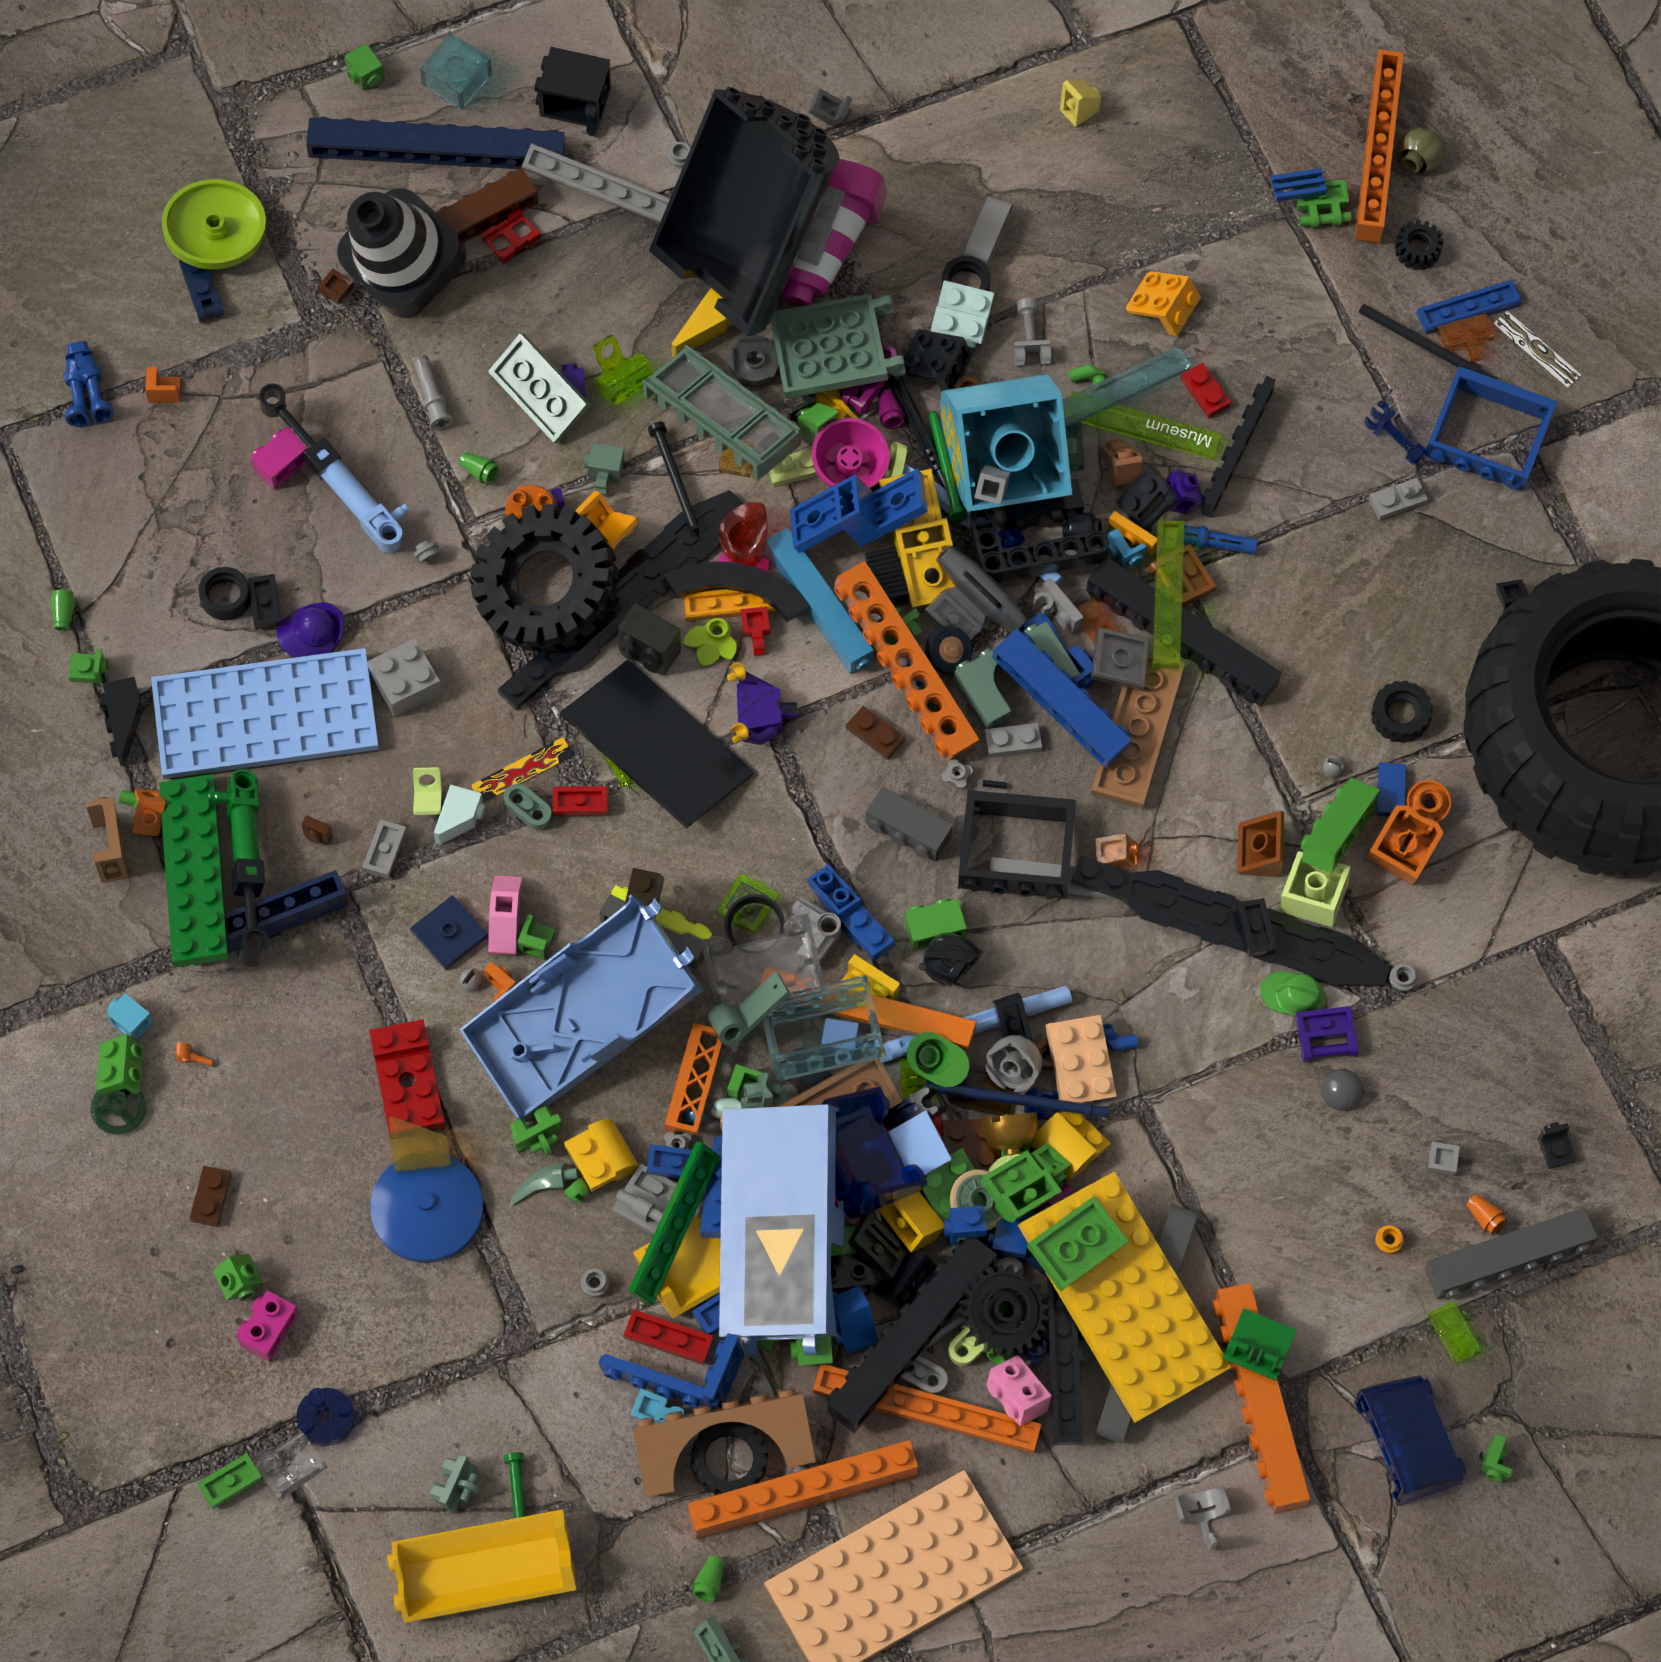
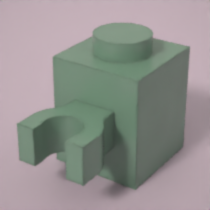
(604, 465)

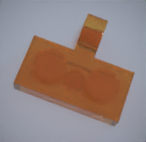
(1466, 334)

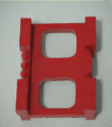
(506, 231)

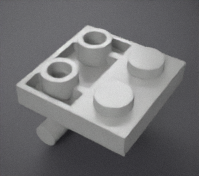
(644, 1200)

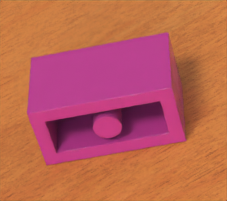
(279, 458)

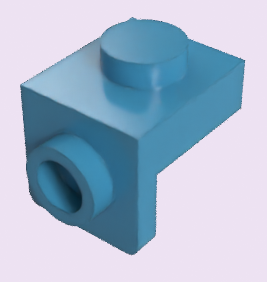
(1121, 551)

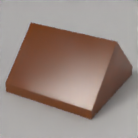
(1261, 845)

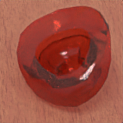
(745, 534)

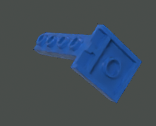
(718, 1378)

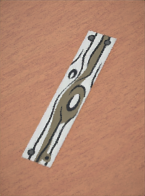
(1537, 349)

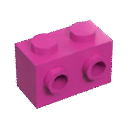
(267, 1325)

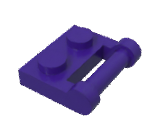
(1326, 1025)

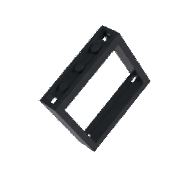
(1022, 807)

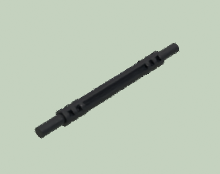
(917, 425)

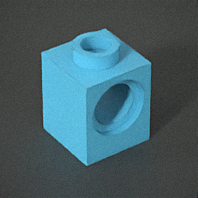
(129, 1016)

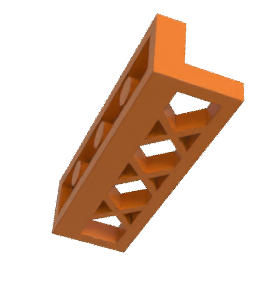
(685, 1081)

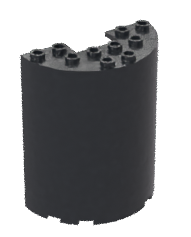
(746, 203)

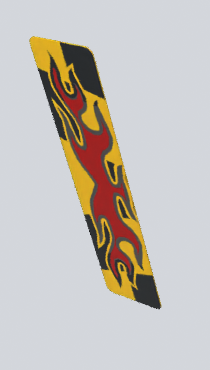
(523, 769)

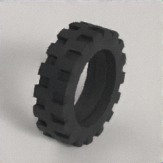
(725, 1429)

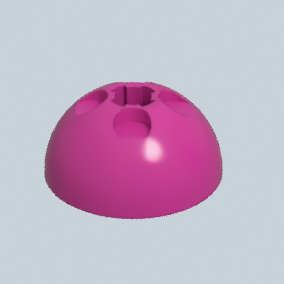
(854, 444)

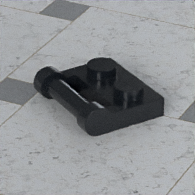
(1143, 494)

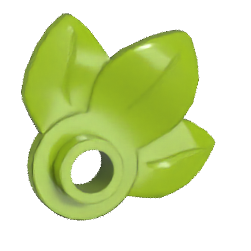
(709, 645)

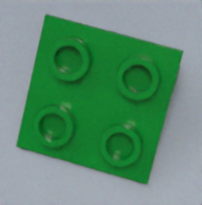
(1259, 1344)

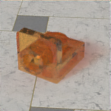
(1117, 850)

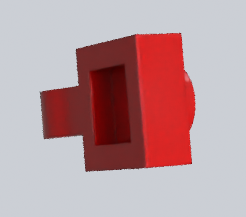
(755, 625)

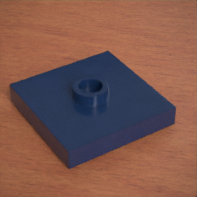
(449, 932)

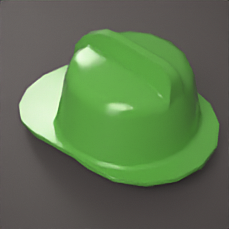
(1292, 993)
(937, 1059)

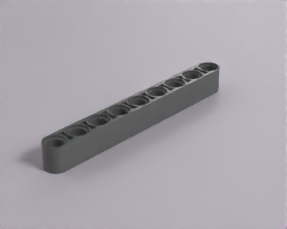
(1173, 1244)

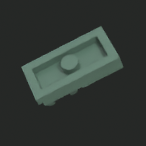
(715, 1642)

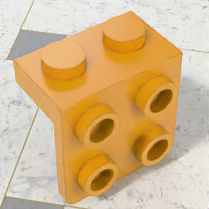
(1166, 298)
(611, 524)

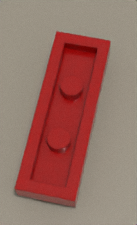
(668, 1337)

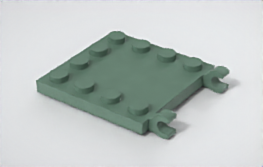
(832, 345)

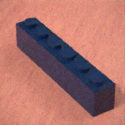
(289, 908)

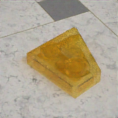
(417, 1147)

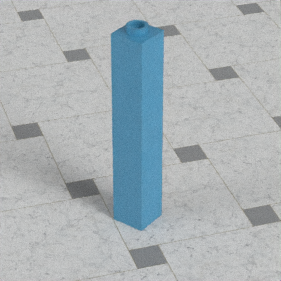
(824, 606)

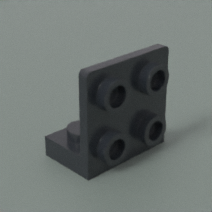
(937, 358)

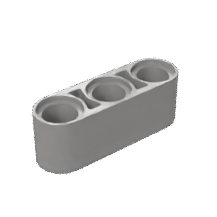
(988, 229)

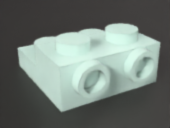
(963, 312)

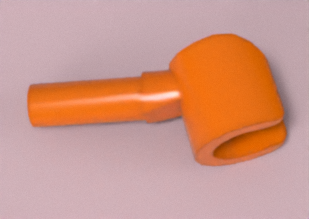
(184, 1054)

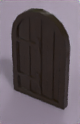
(979, 1078)

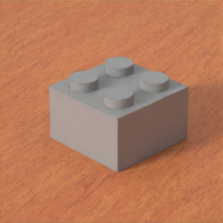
(404, 677)

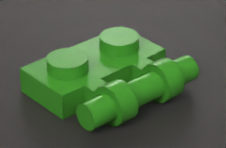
(1334, 199)

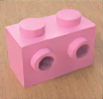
(1018, 1390)

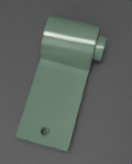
(735, 1023)

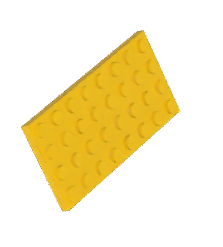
(1135, 1309)

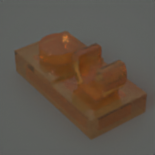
(1094, 618)

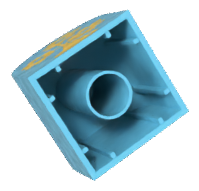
(1011, 428)

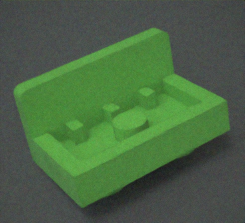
(120, 1065)

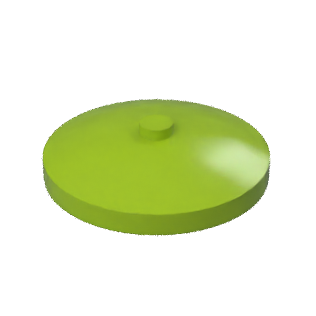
(214, 224)

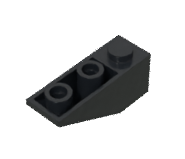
(124, 711)

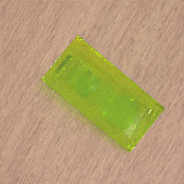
(1454, 1332)

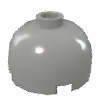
(1014, 1063)

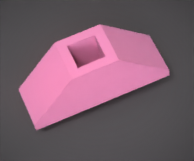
(504, 915)

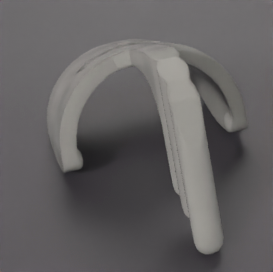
(1207, 1499)

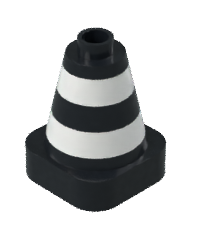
(399, 250)

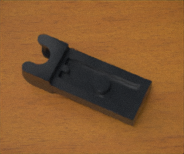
(913, 1106)

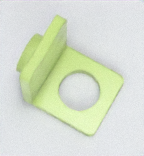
(427, 797)

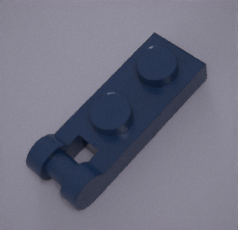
(201, 291)

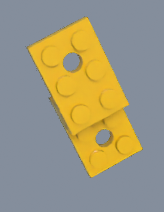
(920, 545)

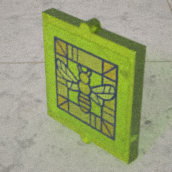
(750, 915)

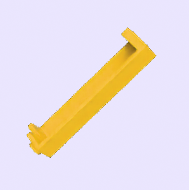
(482, 1566)

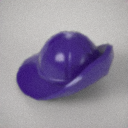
(311, 630)

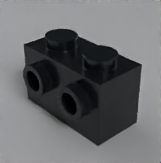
(849, 1272)

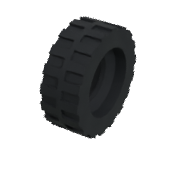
(1401, 731)

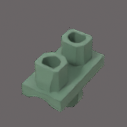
(760, 1096)
(459, 1485)

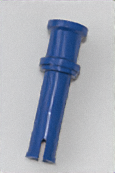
(1248, 545)

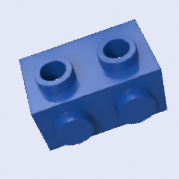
(853, 1321)

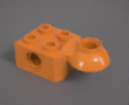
(1411, 832)

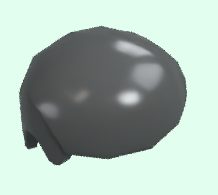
(1342, 1089)

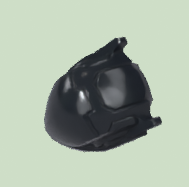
(949, 958)

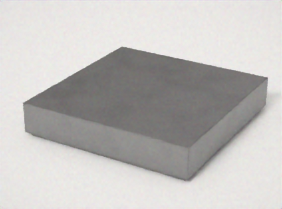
(1120, 658)

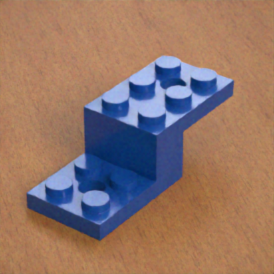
(858, 510)

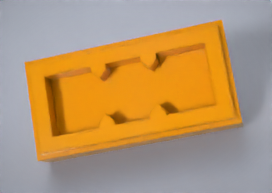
(1132, 533)

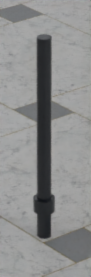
(1421, 341)

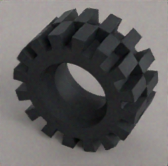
(1424, 233)

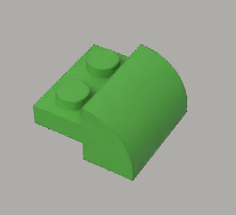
(1019, 1187)

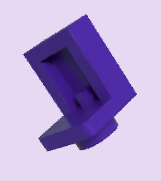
(575, 377)

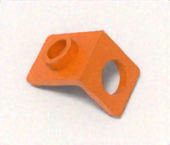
(148, 812)

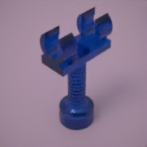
(1414, 452)

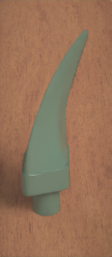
(551, 1176)

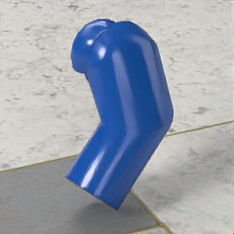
(1118, 1042)

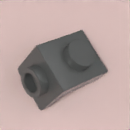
(829, 108)

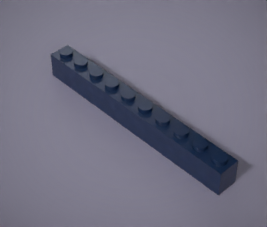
(426, 143)

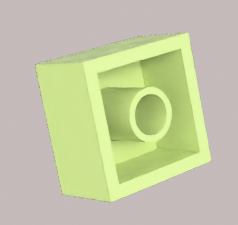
(1314, 892)

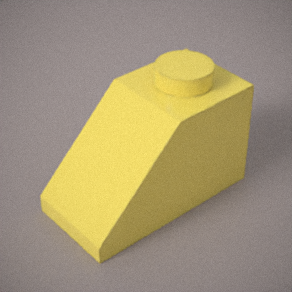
(1079, 101)

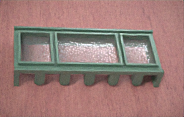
(724, 410)

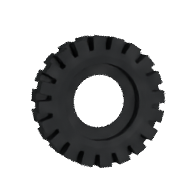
(521, 539)

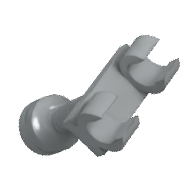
(1027, 308)

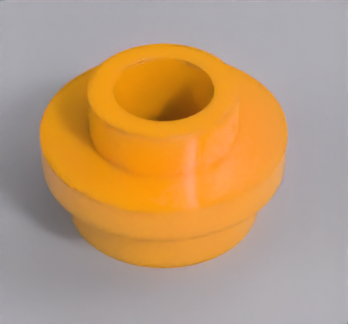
(1390, 1231)

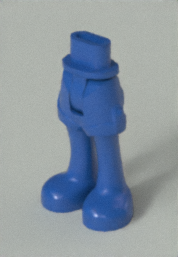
(82, 372)

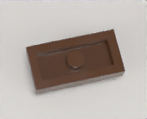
(875, 732)
(210, 1196)

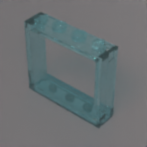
(818, 1002)

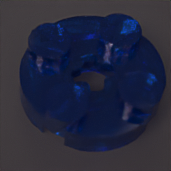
(340, 1409)

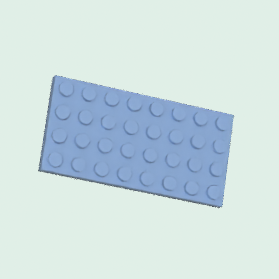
(264, 713)

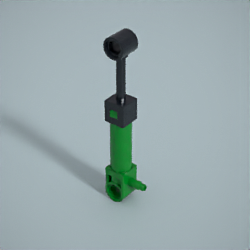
(248, 869)

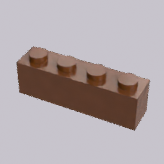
(490, 204)

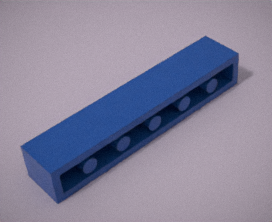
(1062, 698)

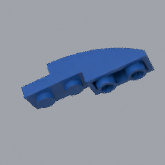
(854, 918)

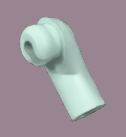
(724, 1103)

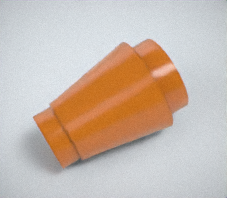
(1487, 1215)

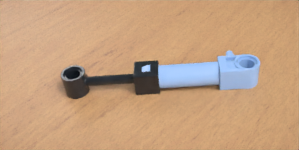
(327, 465)

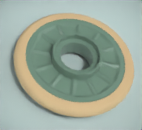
(963, 1193)

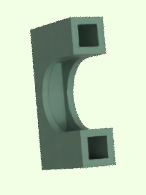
(977, 677)

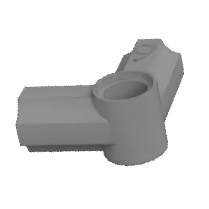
(819, 920)

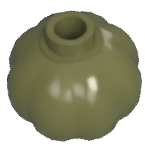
(1421, 147)

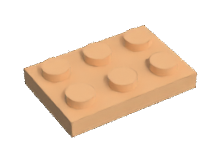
(1081, 1060)

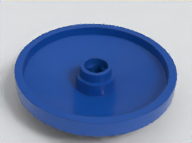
(427, 1211)

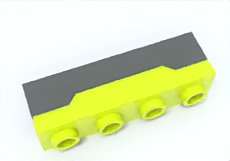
(677, 928)

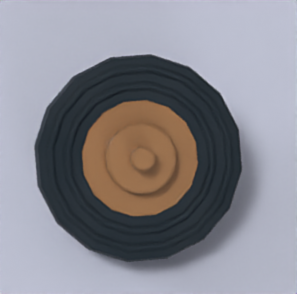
(948, 648)

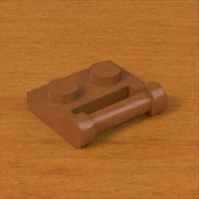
(1195, 577)

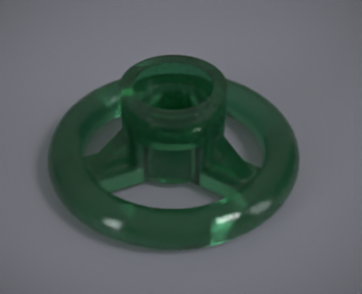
(112, 1099)

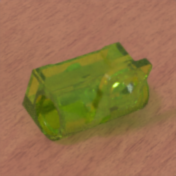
(620, 375)

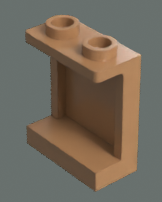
(112, 862)

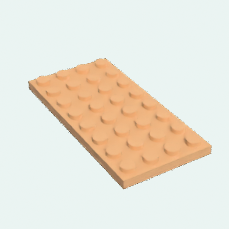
(894, 1575)

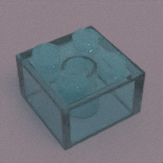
(456, 71)

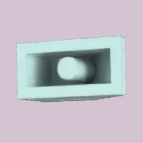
(458, 813)

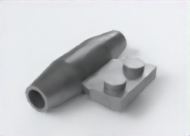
(972, 597)

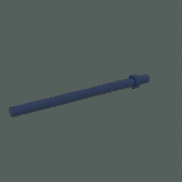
(1024, 1100)

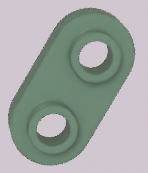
(528, 807)

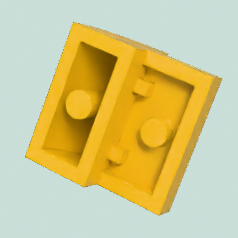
(1074, 1139)
(601, 1154)

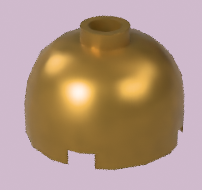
(1010, 1131)

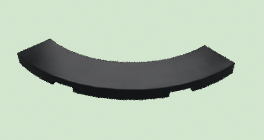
(738, 578)

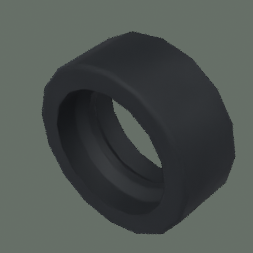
(971, 264)
(230, 611)

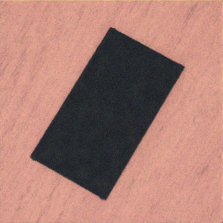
(657, 743)

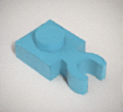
(651, 1405)

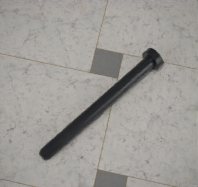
(658, 431)

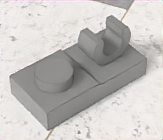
(1397, 499)
(1065, 611)

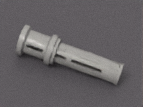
(434, 401)

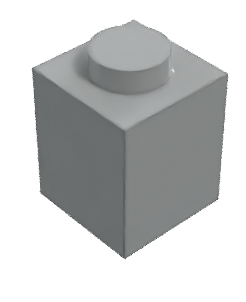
(992, 484)

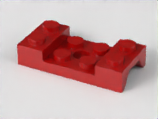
(402, 1052)

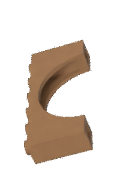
(662, 1440)

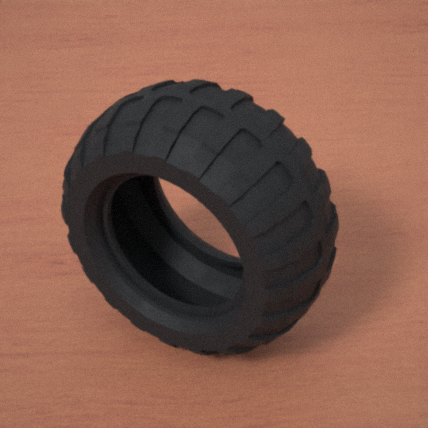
(1516, 748)

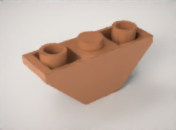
(1121, 461)

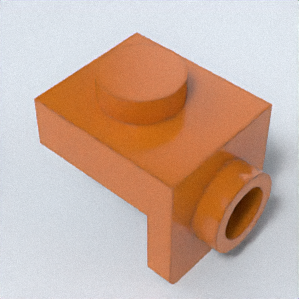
(499, 978)

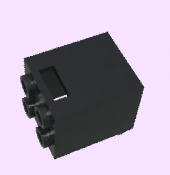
(573, 88)

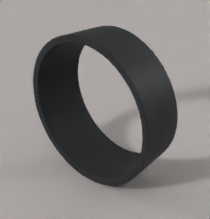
(745, 901)

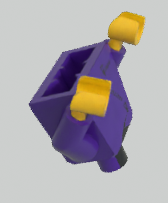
(758, 708)

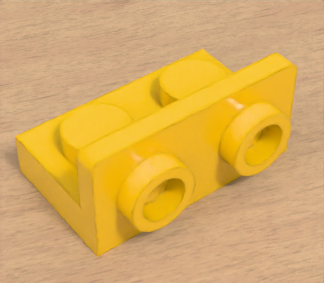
(879, 982)

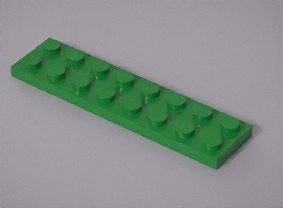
(193, 872)

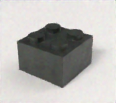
(649, 640)

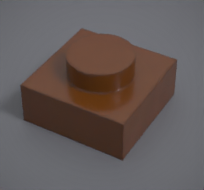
(335, 286)
(316, 830)

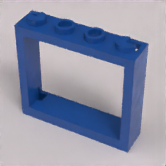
(1502, 394)

